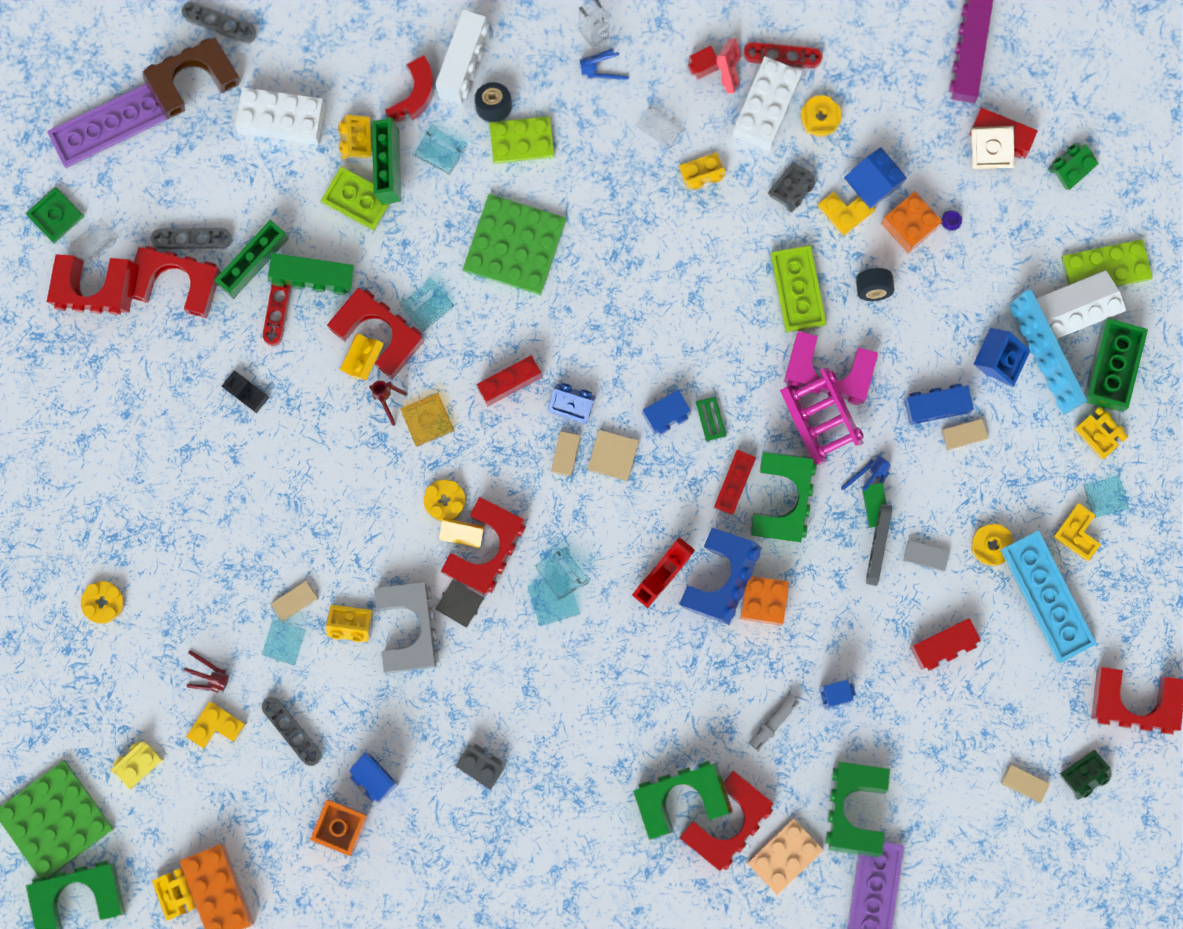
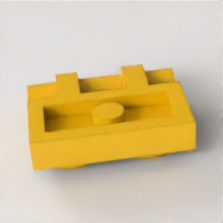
(1097, 436)
(169, 895)

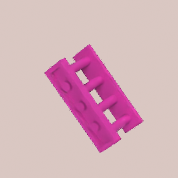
(810, 433)

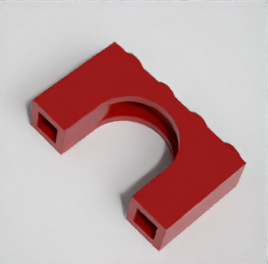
(201, 277)
(112, 297)
(363, 307)
(482, 576)
(1109, 708)
(754, 808)

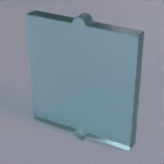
(1106, 496)
(283, 642)

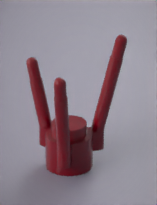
(382, 391)
(217, 680)

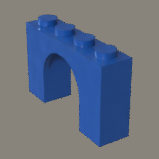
(722, 603)

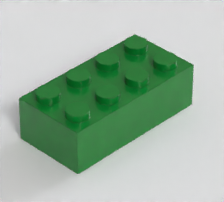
(1115, 365)

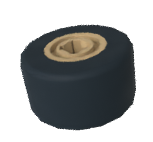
(493, 102)
(875, 284)

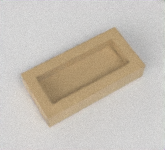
(964, 434)
(565, 453)
(294, 601)
(1025, 783)

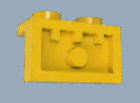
(355, 137)
(702, 171)
(361, 357)
(348, 623)

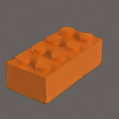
(216, 890)

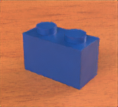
(666, 413)
(837, 693)

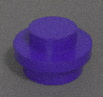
(951, 220)

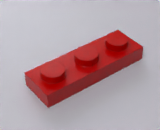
(734, 482)

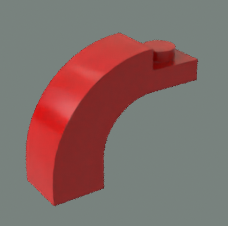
(421, 94)
(663, 573)

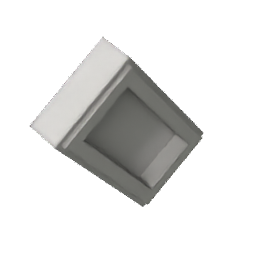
(926, 555)

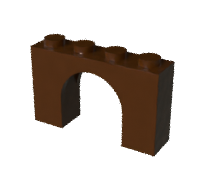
(206, 56)

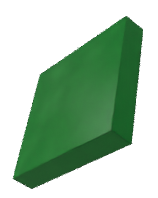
(54, 215)

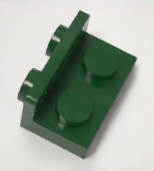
(1087, 775)

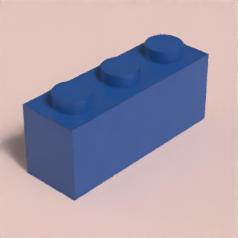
(938, 404)

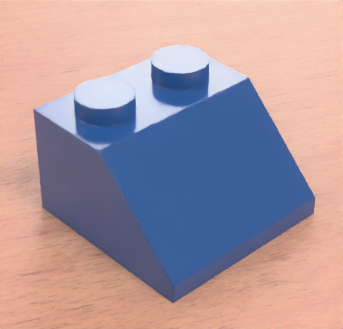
(875, 178)
(1002, 356)
(372, 777)

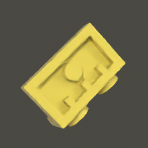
(136, 764)

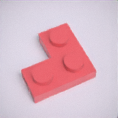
(727, 63)

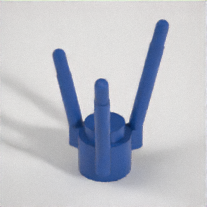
(588, 65)
(878, 469)

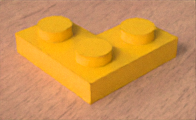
(844, 217)
(1073, 536)
(212, 720)

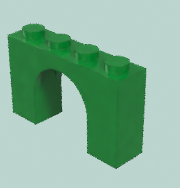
(791, 525)
(705, 780)
(843, 835)
(102, 881)

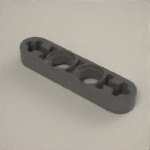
(220, 20)
(191, 242)
(878, 544)
(294, 729)

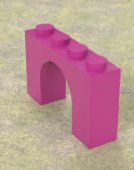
(853, 387)

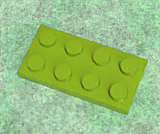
(1124, 263)
(798, 289)

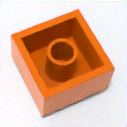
(911, 222)
(764, 601)
(339, 827)

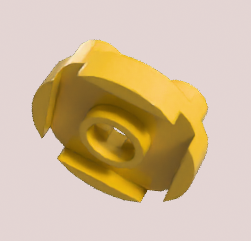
(820, 127)
(434, 494)
(981, 548)
(108, 612)

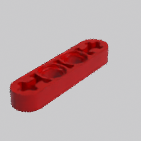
(782, 51)
(281, 306)

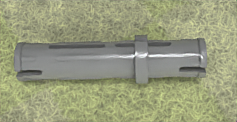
(777, 718)

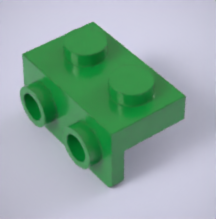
(1073, 165)

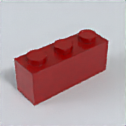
(1023, 135)
(509, 380)
(946, 645)

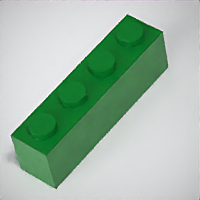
(386, 161)
(251, 259)
(310, 273)

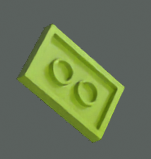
(521, 140)
(354, 199)

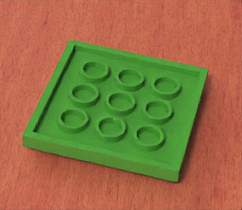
(514, 244)
(54, 820)

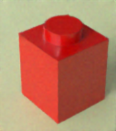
(703, 62)

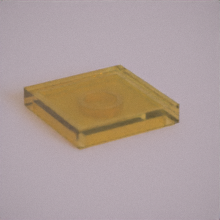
(427, 419)

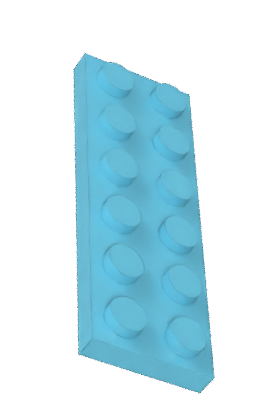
(1047, 352)
(1048, 596)

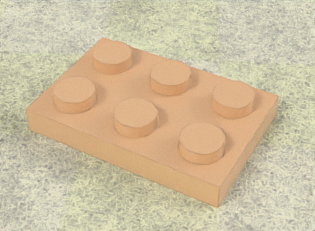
(785, 856)

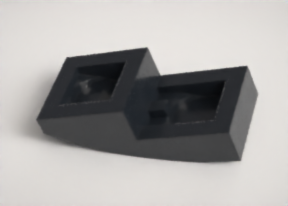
(245, 391)

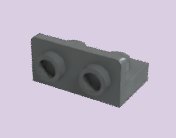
(793, 186)
(479, 766)

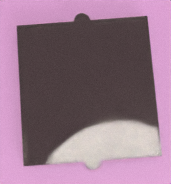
(459, 603)

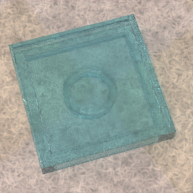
(549, 607)

